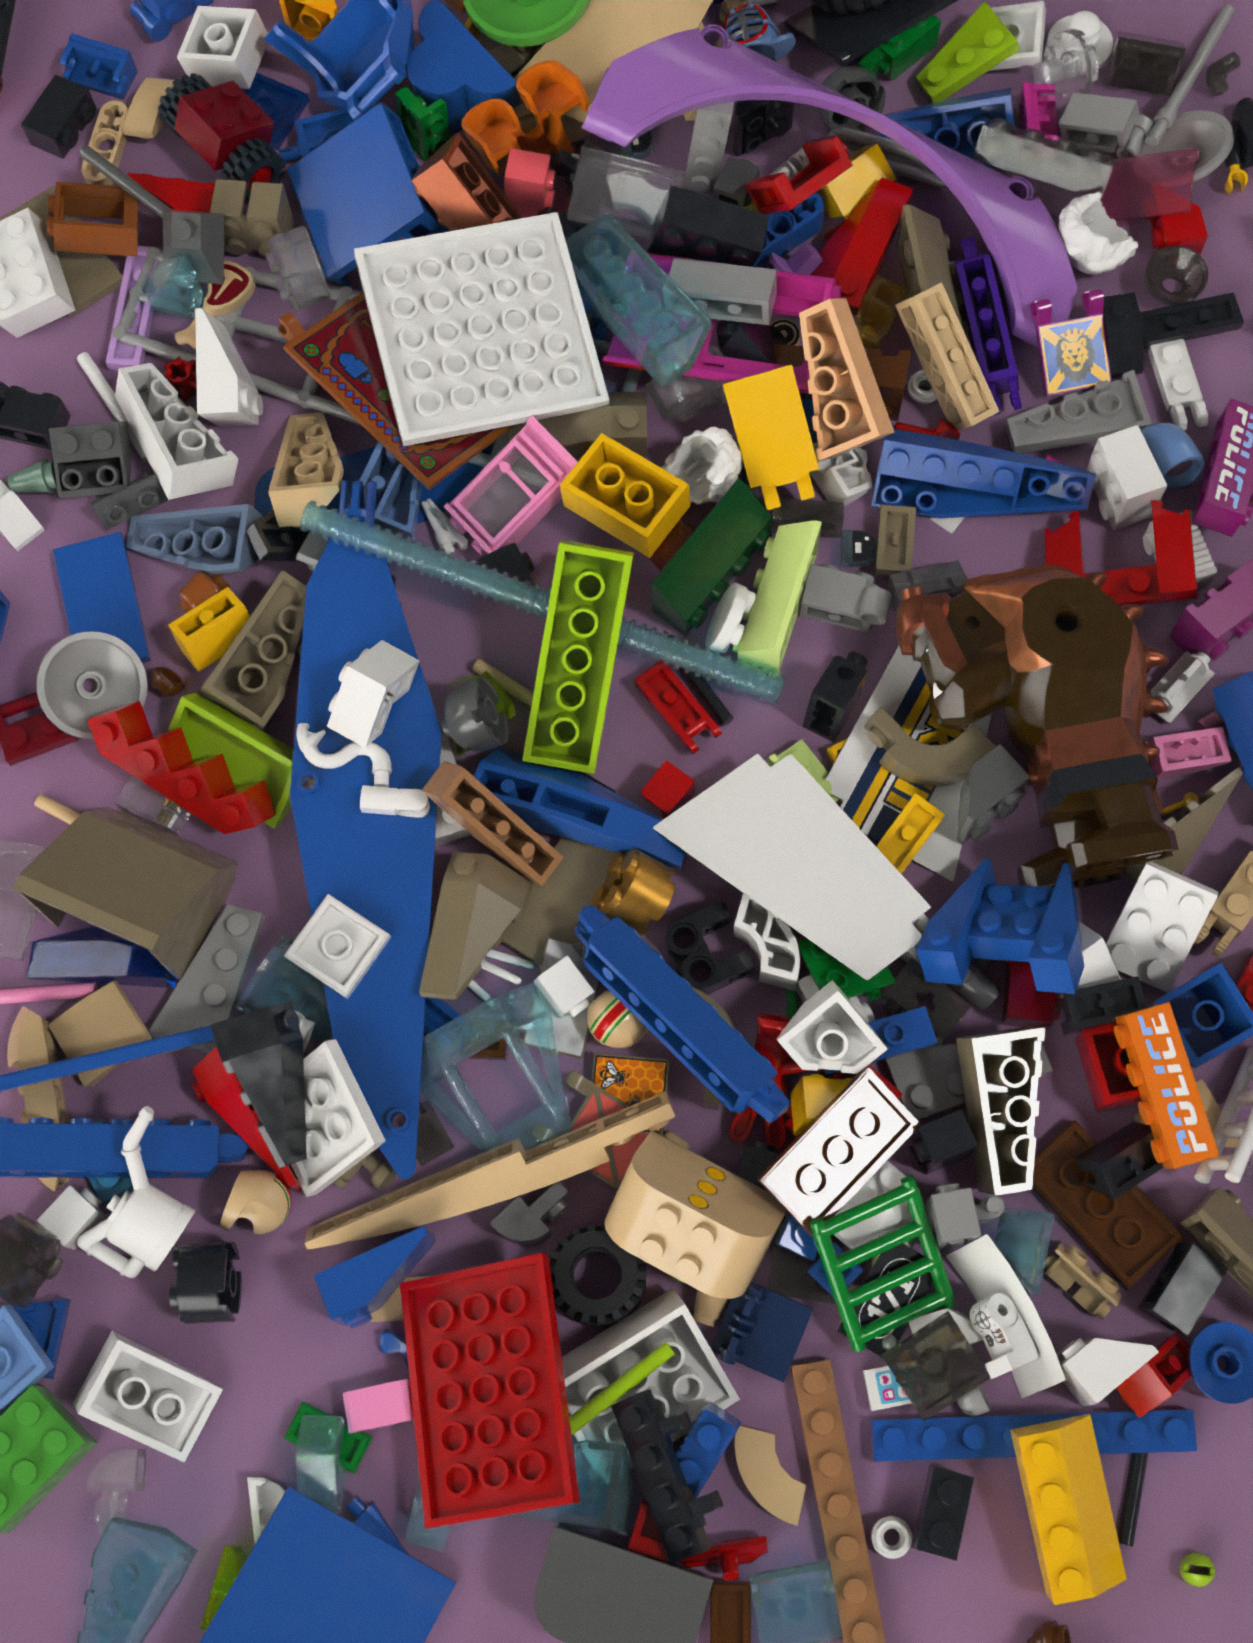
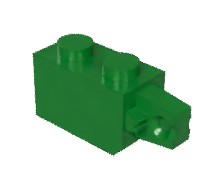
(903, 50)

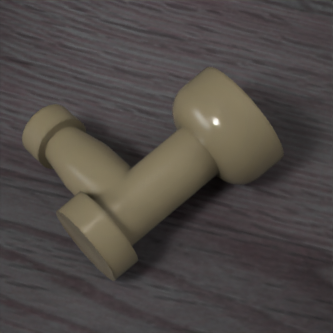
(381, 1172)

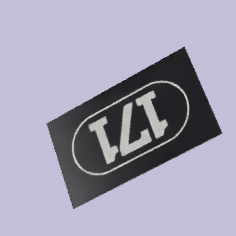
(894, 1298)

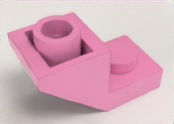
(378, 1406)

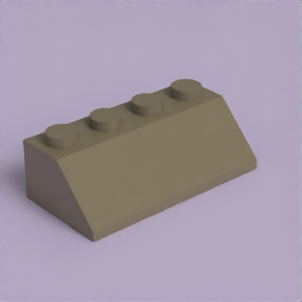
(925, 258)
(1224, 1233)

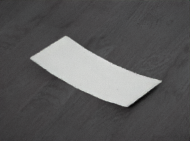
(989, 1273)

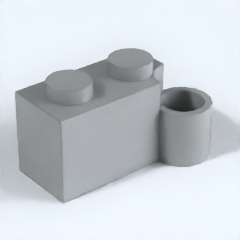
(844, 598)

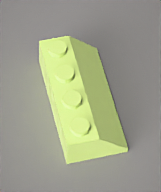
(778, 595)

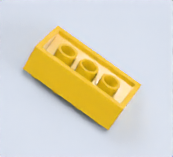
(1068, 1508)

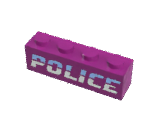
(1228, 472)

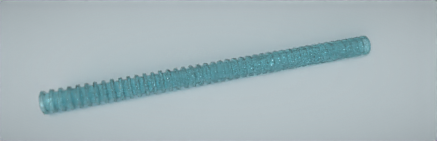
(533, 599)

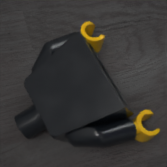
(1243, 144)

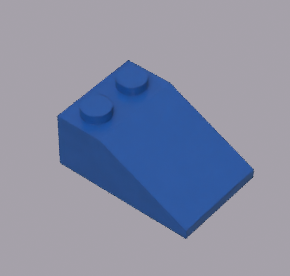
(369, 1279)

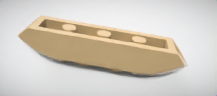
(32, 1046)

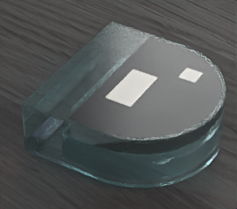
(640, 147)
(857, 548)

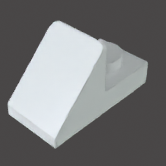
(16, 521)

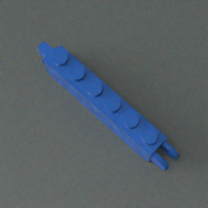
(679, 1016)
(94, 1150)

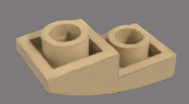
(143, 114)

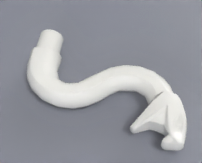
(308, 745)

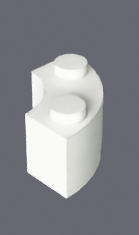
(771, 941)

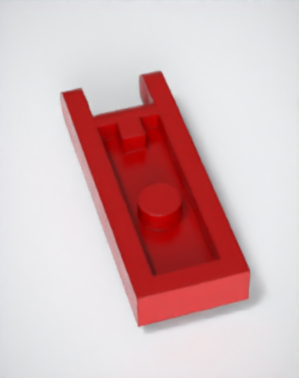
(675, 705)

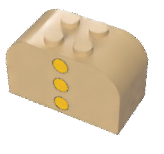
(692, 1218)

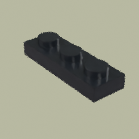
(1191, 320)

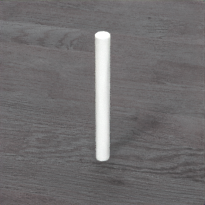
(107, 395)

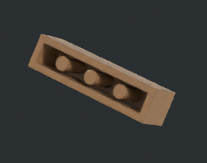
(492, 823)

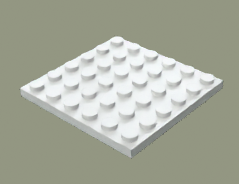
(480, 328)

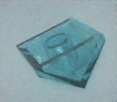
(1024, 1243)

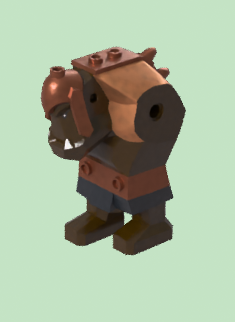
(1071, 700)

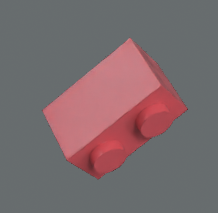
(529, 182)

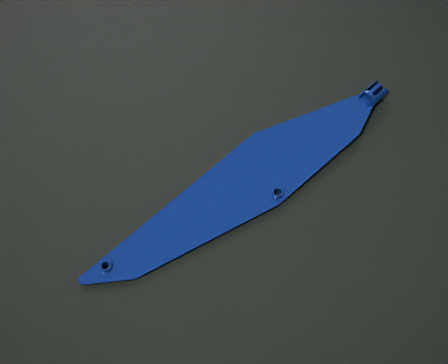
(369, 859)

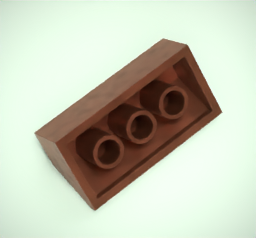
(461, 188)

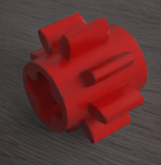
(182, 377)

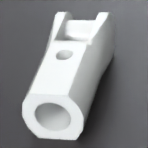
(394, 801)

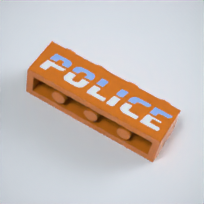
(1165, 1086)

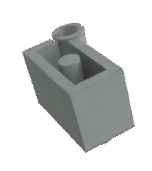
(1105, 123)

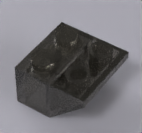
(1144, 63)

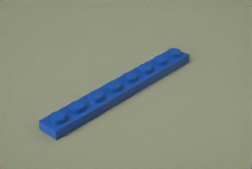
(992, 1436)

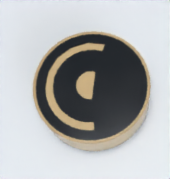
(785, 332)

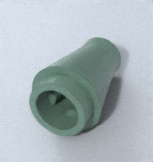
(34, 479)

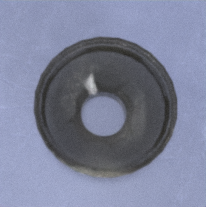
(1177, 264)

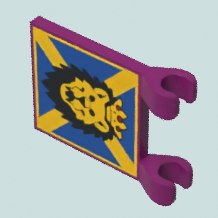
(1072, 350)

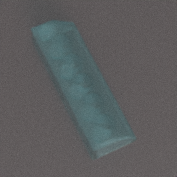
(637, 299)

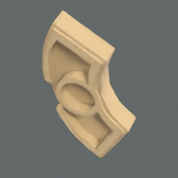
(765, 1477)

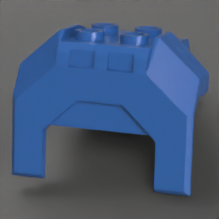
(355, 54)

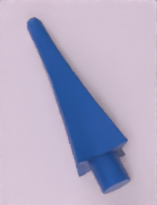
(373, 1521)

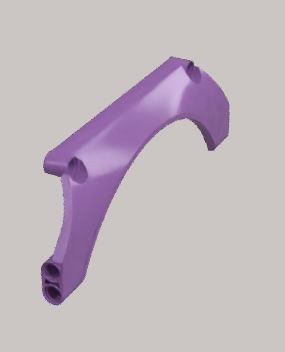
(710, 69)

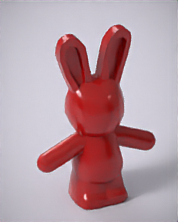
(766, 1044)

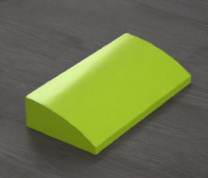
(246, 749)

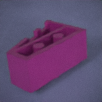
(1219, 617)

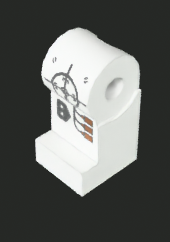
(1003, 1334)

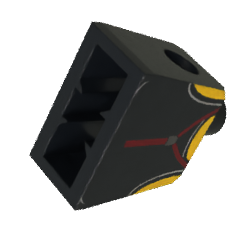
(836, 695)

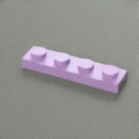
(120, 354)

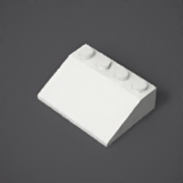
(678, 1385)

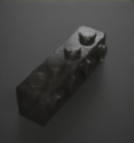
(1042, 158)

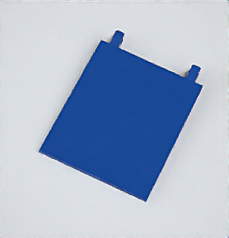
(327, 1583)

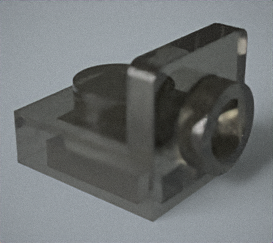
(432, 1136)

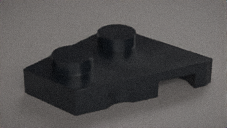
(275, 542)

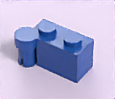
(160, 15)

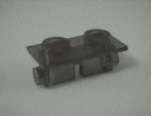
(799, 511)

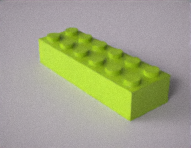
(577, 656)

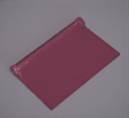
(1150, 185)

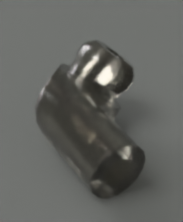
(1218, 71)

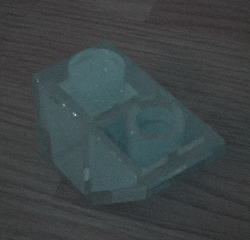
(174, 287)

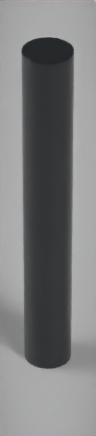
(709, 697)
(1132, 1498)

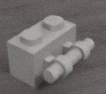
(957, 1218)

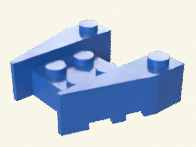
(1008, 925)

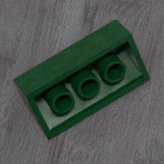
(711, 559)

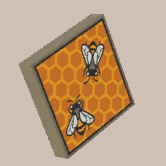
(631, 1078)

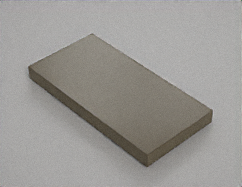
(86, 274)
(555, 906)

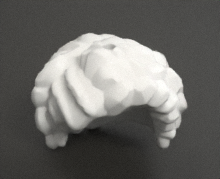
(1093, 238)
(707, 463)

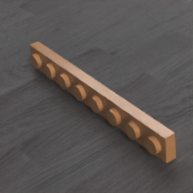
(837, 1503)

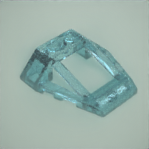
(473, 1031)

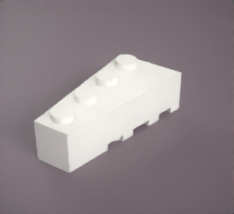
(171, 436)

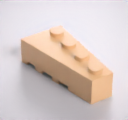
(841, 381)

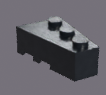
(707, 229)

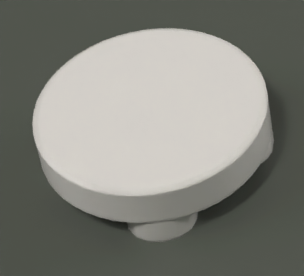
(725, 623)

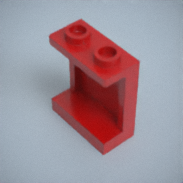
(778, 193)

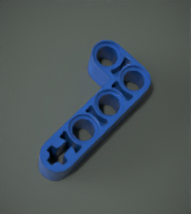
(800, 223)

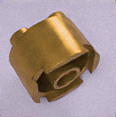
(635, 889)

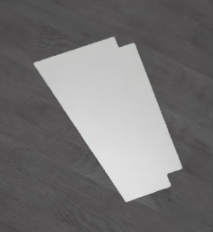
(802, 861)

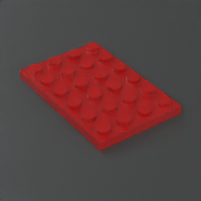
(488, 1392)

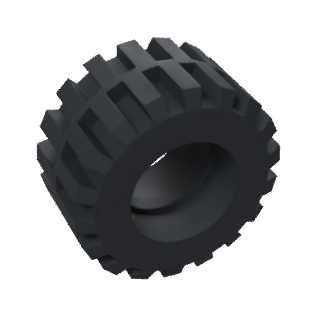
(585, 1309)

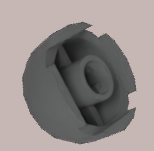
(857, 85)
(473, 717)

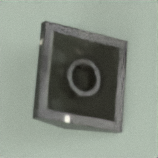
(935, 1366)

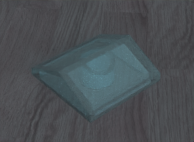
(796, 1604)

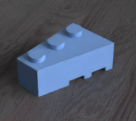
(396, 492)

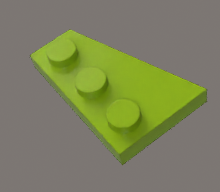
(968, 55)

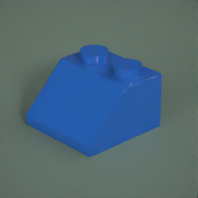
(1209, 1014)

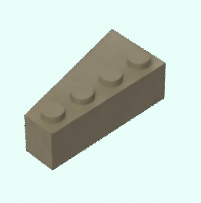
(1001, 1104)

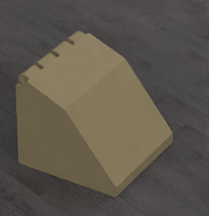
(131, 884)

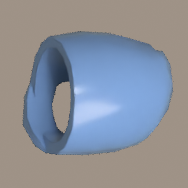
(1170, 447)

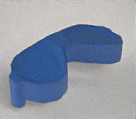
(393, 1342)

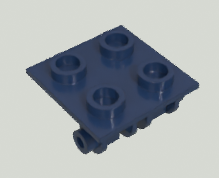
(762, 1331)

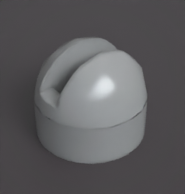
(974, 1402)

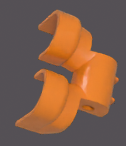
(548, 93)

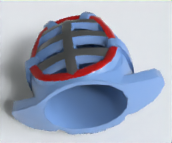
(756, 30)

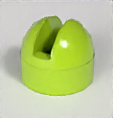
(1200, 1560)

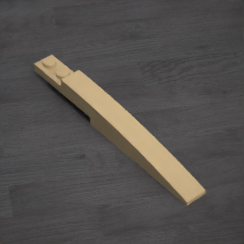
(492, 1176)

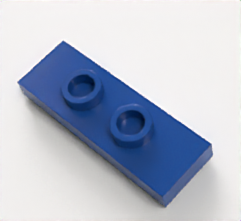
(902, 1034)

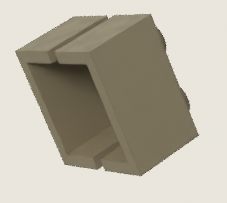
(266, 215)

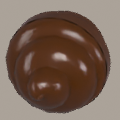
(1051, 1633)

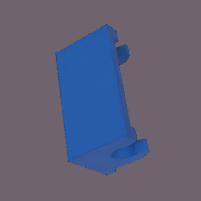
(98, 66)

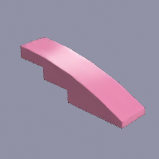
(1189, 752)

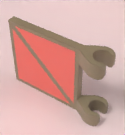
(596, 1106)

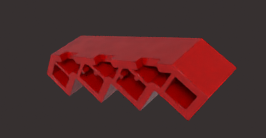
(168, 767)

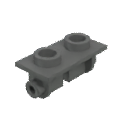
(133, 500)

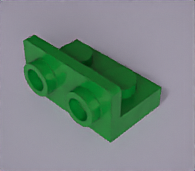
(425, 126)

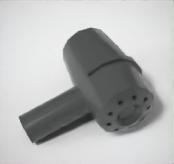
(977, 985)

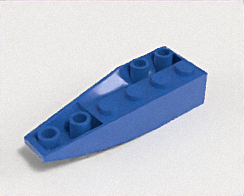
(973, 479)
(574, 807)

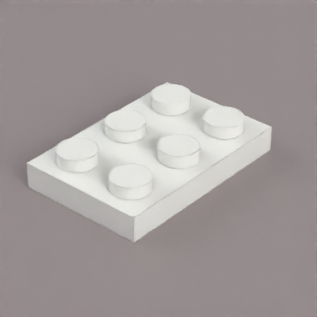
(1159, 925)

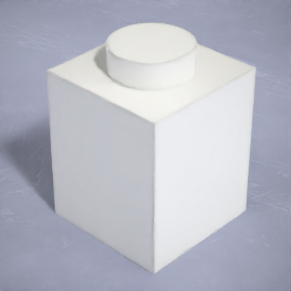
(564, 988)
(72, 1215)

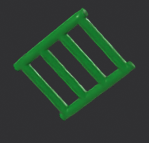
(834, 1265)

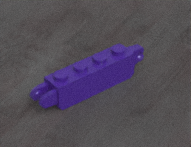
(987, 323)

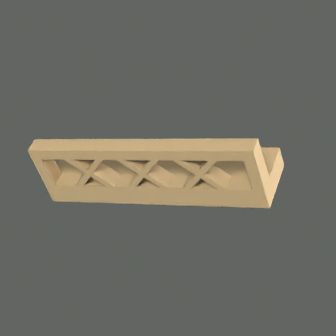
(949, 357)

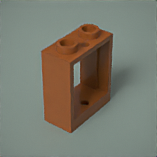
(93, 201)

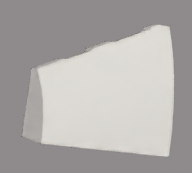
(844, 476)

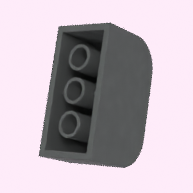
(615, 1595)

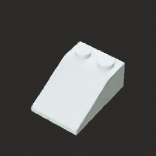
(223, 383)
(146, 1397)

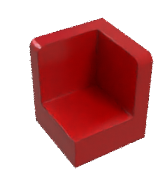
(668, 789)
(645, 1535)

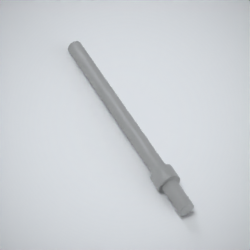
(1167, 115)

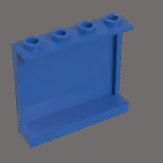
(359, 190)

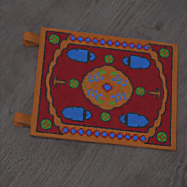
(347, 364)

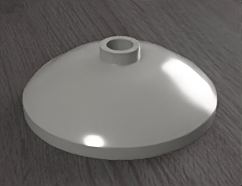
(1198, 129)
(81, 656)

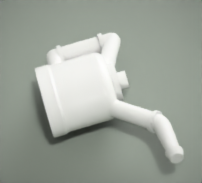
(141, 1221)

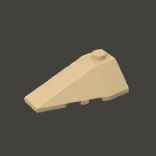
(305, 468)

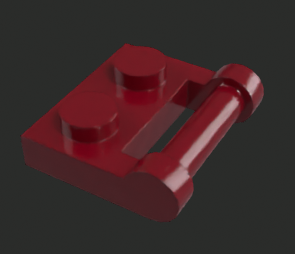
(29, 736)

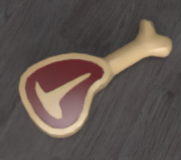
(222, 298)

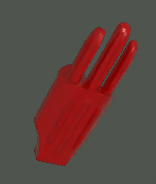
(730, 1554)

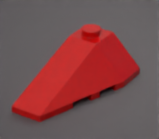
(863, 240)
(222, 1094)

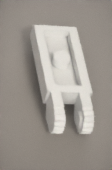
(1177, 382)

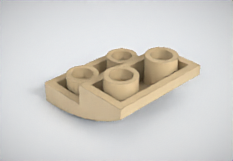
(96, 1025)

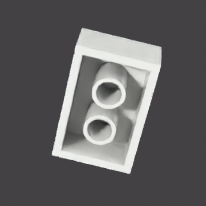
(30, 276)

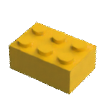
(625, 495)

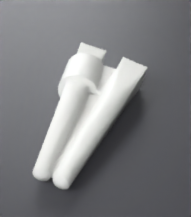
(445, 532)

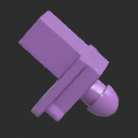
(803, 260)

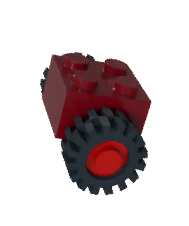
(223, 129)

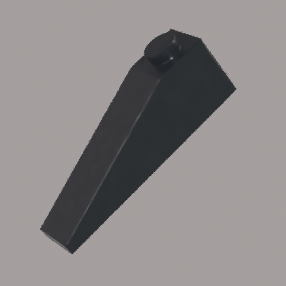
(268, 1061)

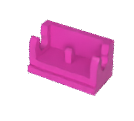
(1038, 111)

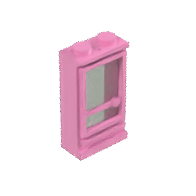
(512, 490)

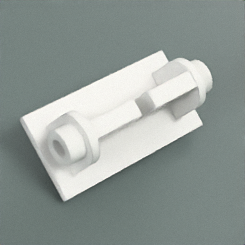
(1182, 683)

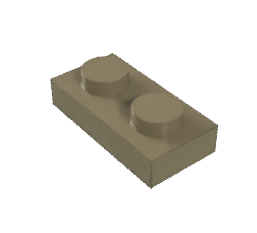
(895, 539)

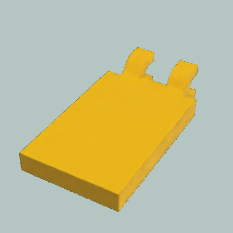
(772, 432)

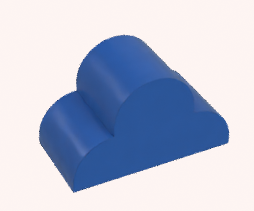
(455, 67)

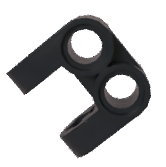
(698, 955)

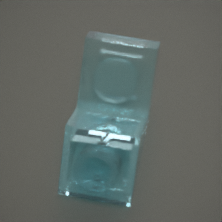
(317, 1460)

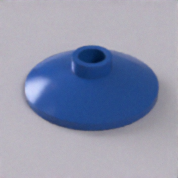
(1236, 1348)

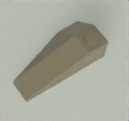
(620, 420)

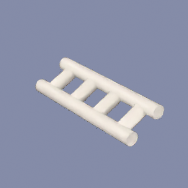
(1228, 1128)

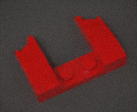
(1166, 581)

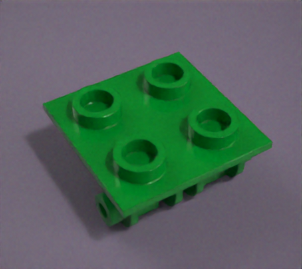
(827, 968)

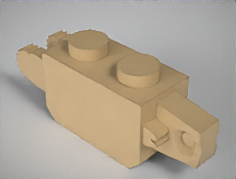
(1232, 907)

